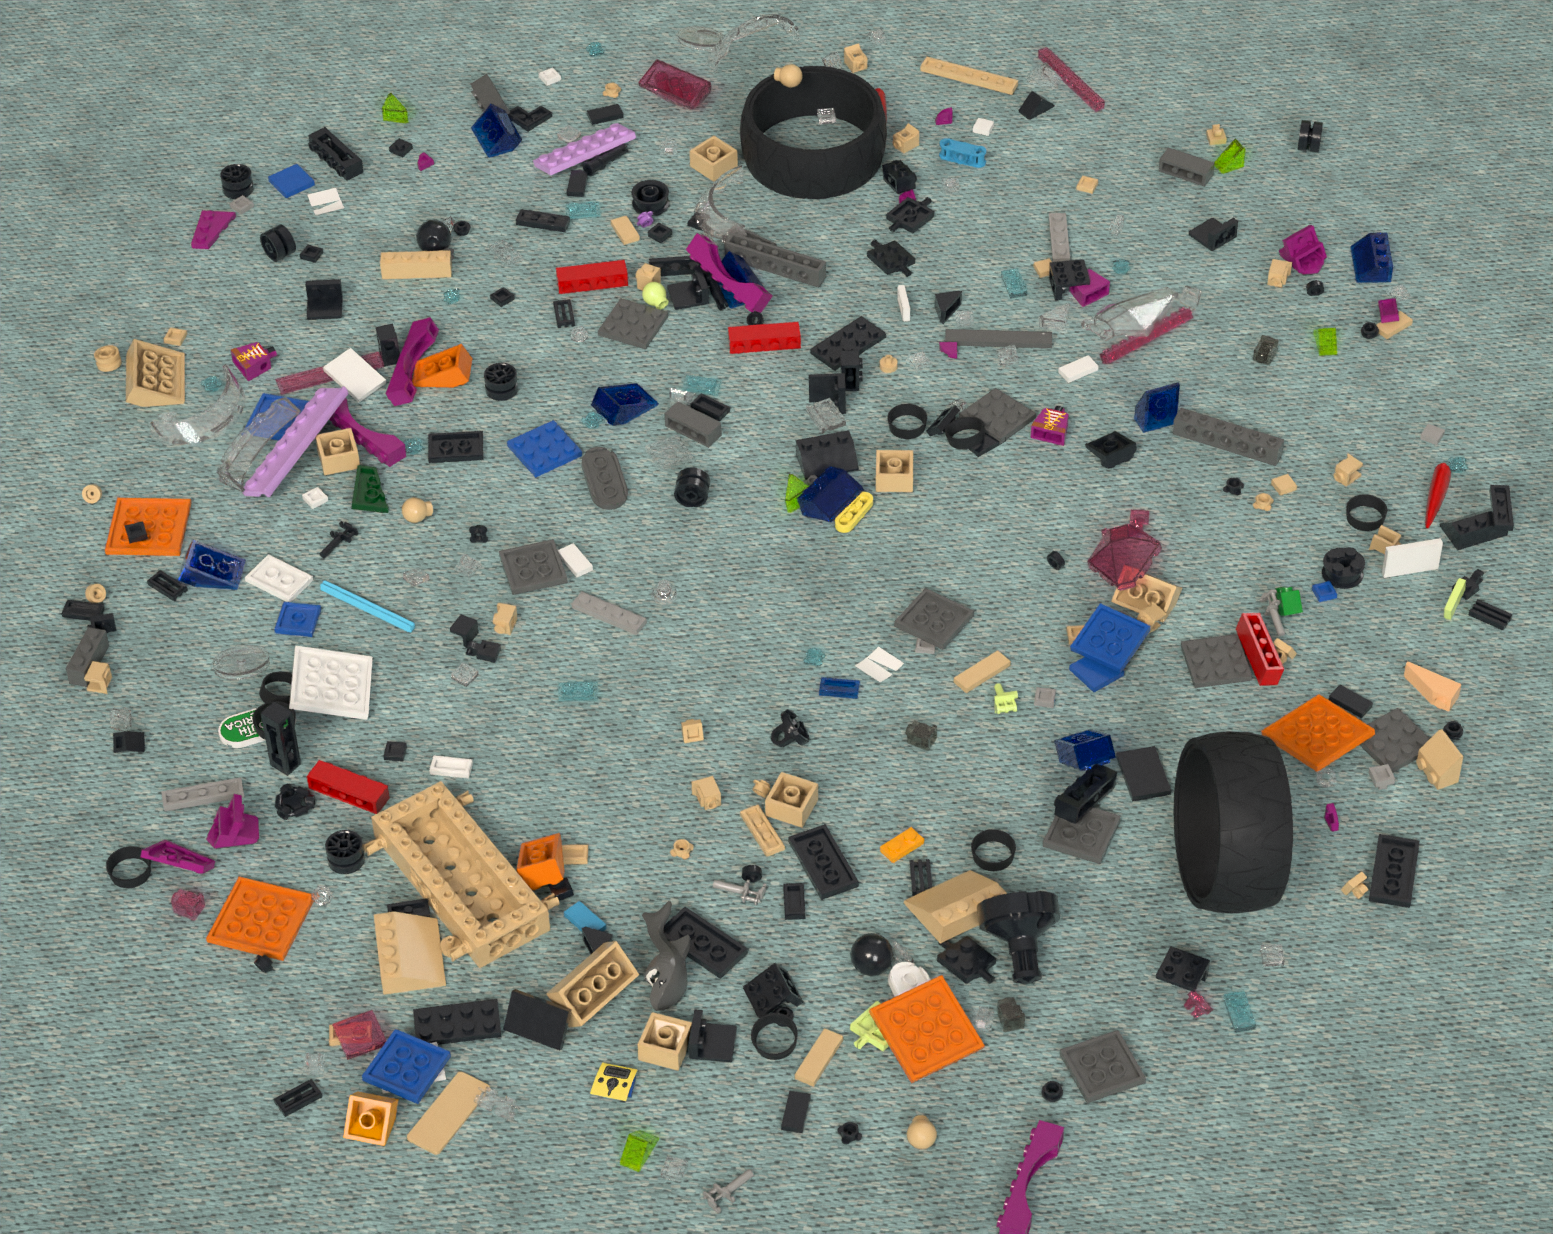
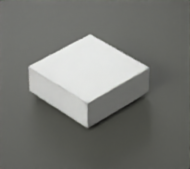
(549, 76)
(983, 126)
(315, 497)

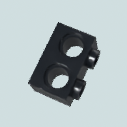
(388, 344)

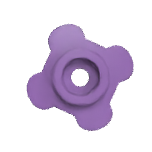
(645, 219)

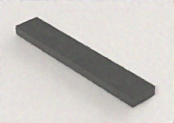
(999, 338)

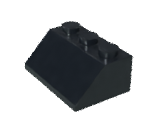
(826, 450)
(1471, 529)

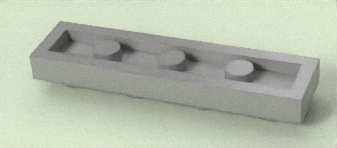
(1059, 237)
(609, 613)
(201, 794)

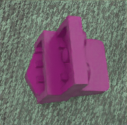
(1304, 251)
(232, 826)

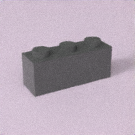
(487, 93)
(1186, 167)
(693, 424)
(91, 648)

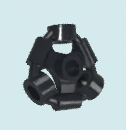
(288, 801)

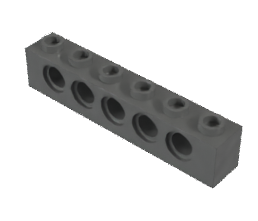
(777, 260)
(1228, 436)

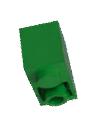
(1289, 600)

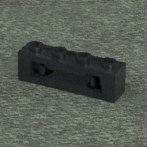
(335, 154)
(280, 739)
(1085, 793)

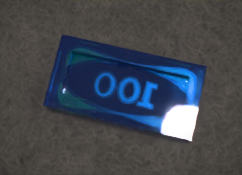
(839, 688)

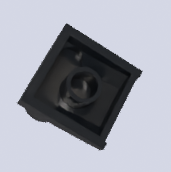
(1112, 449)

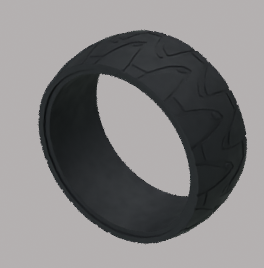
(814, 171)
(1233, 822)

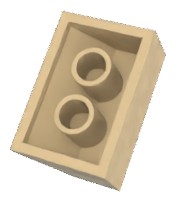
(1147, 590)

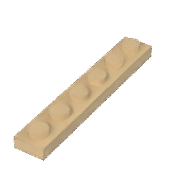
(969, 75)

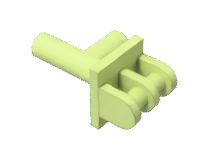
(1004, 700)

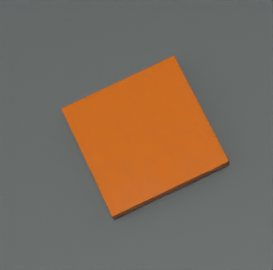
(164, 524)
(1318, 732)
(260, 918)
(926, 1029)

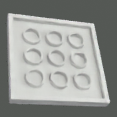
(331, 682)

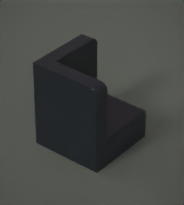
(466, 628)
(128, 742)

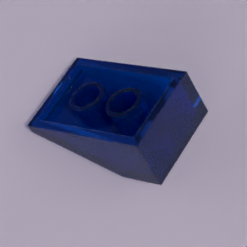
(622, 403)
(1157, 407)
(210, 567)

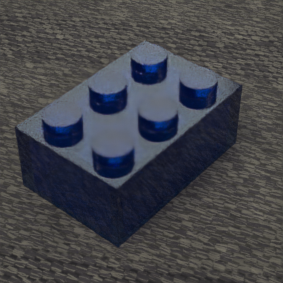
(1085, 749)

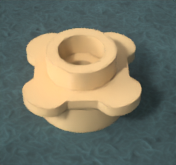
(611, 90)
(1263, 502)
(761, 788)
(682, 849)

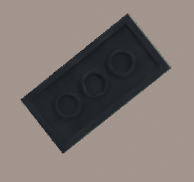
(856, 335)
(823, 862)
(1394, 870)
(708, 944)
(458, 1022)

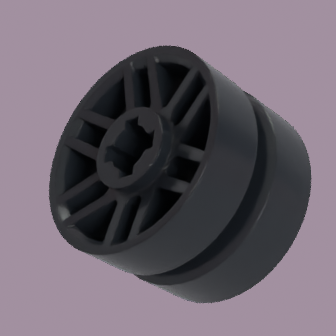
(1310, 136)
(236, 181)
(277, 243)
(501, 381)
(692, 487)
(344, 852)

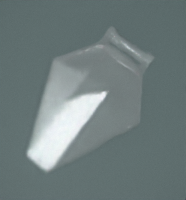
(1131, 315)

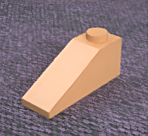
(1434, 687)

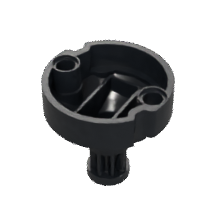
(1019, 921)

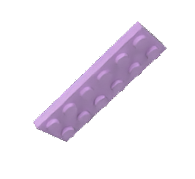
(584, 149)

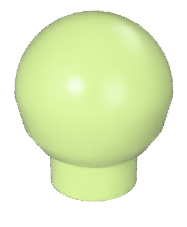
(655, 295)

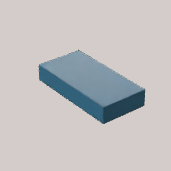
(581, 916)

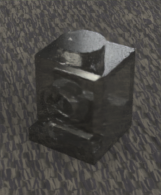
(1266, 350)
(921, 735)
(1010, 1014)

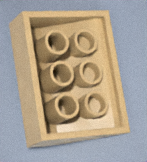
(154, 375)
(952, 905)
(408, 952)

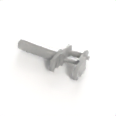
(1272, 610)
(741, 890)
(727, 1190)

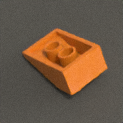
(444, 368)
(541, 861)

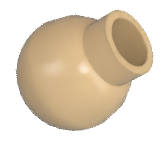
(789, 75)
(416, 509)
(921, 1132)

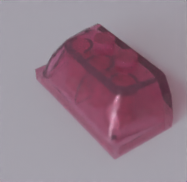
(675, 85)

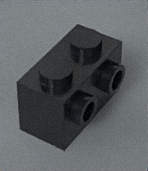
(899, 176)
(850, 366)

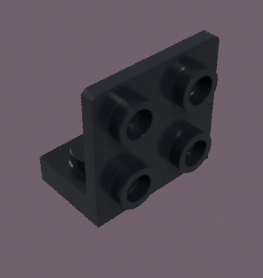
(1215, 234)
(1067, 274)
(690, 293)
(324, 299)
(828, 386)
(1183, 969)
(771, 990)
(710, 1040)

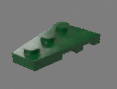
(368, 491)

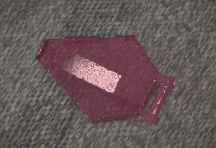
(1124, 555)

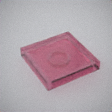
(359, 1034)

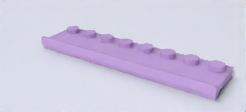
(295, 441)

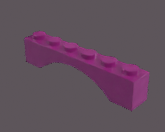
(706, 253)
(420, 337)
(384, 446)
(1044, 1146)

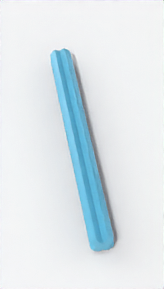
(367, 606)

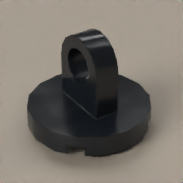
(792, 729)

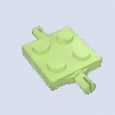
(868, 1031)

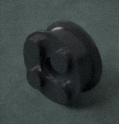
(650, 196)
(1343, 567)

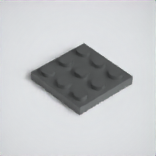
(633, 323)
(1000, 414)
(533, 567)
(934, 618)
(1216, 661)
(1395, 740)
(1086, 838)
(1102, 1066)

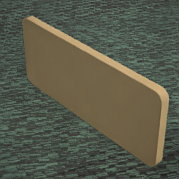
(447, 1113)

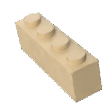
(416, 264)

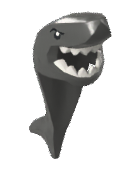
(670, 962)

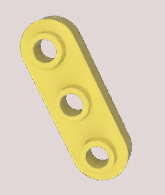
(846, 520)

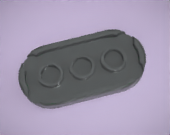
(604, 478)

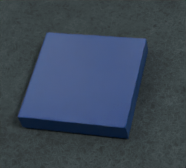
(291, 181)
(297, 619)
(1094, 674)

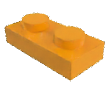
(902, 845)

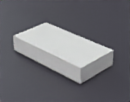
(903, 303)
(1078, 369)
(575, 560)
(451, 766)

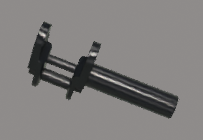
(339, 537)

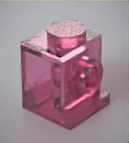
(187, 904)

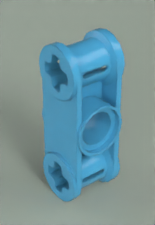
(962, 153)

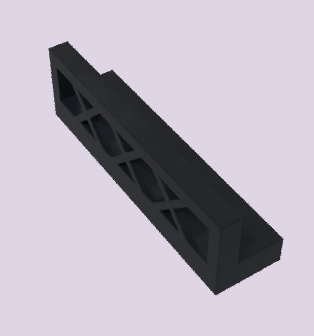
(674, 265)

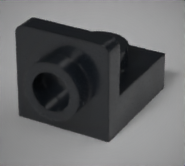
(103, 622)

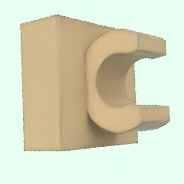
(1216, 135)
(1284, 649)
(692, 730)
(1356, 886)

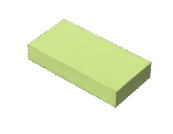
(1454, 598)

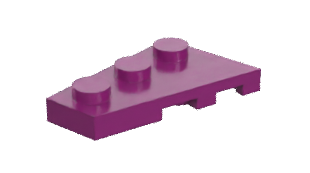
(209, 227)
(178, 856)

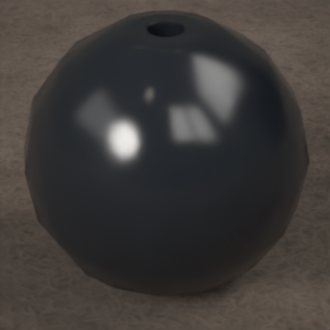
(433, 236)
(871, 954)

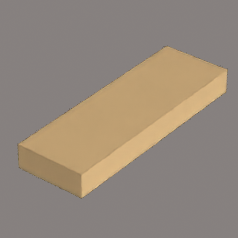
(982, 671)
(762, 830)
(819, 1057)

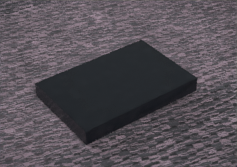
(455, 446)
(1143, 773)
(537, 1019)

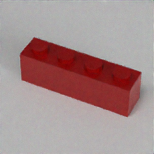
(592, 276)
(764, 337)
(1259, 649)
(348, 787)

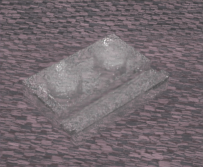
(826, 415)

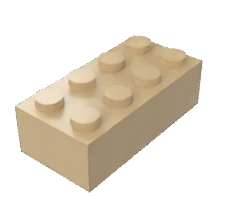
(594, 983)

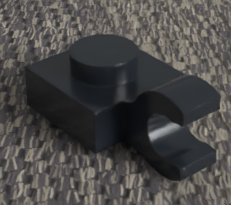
(1472, 584)
(485, 651)

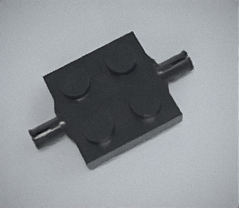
(910, 215)
(891, 257)
(967, 960)

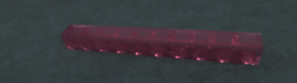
(1074, 82)
(1134, 342)

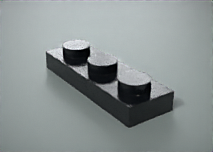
(542, 220)
(1501, 507)

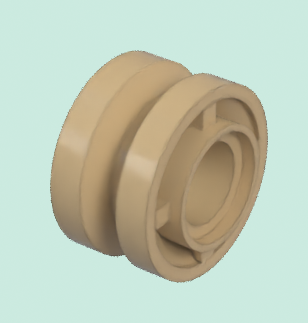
(107, 358)

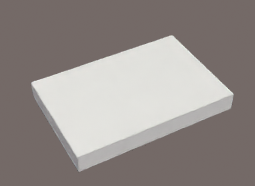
(354, 374)
(1412, 558)
(279, 578)

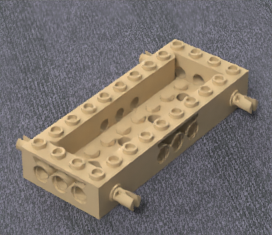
(478, 868)

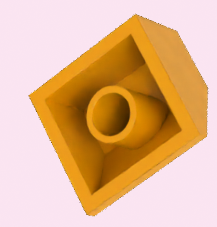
(370, 1118)

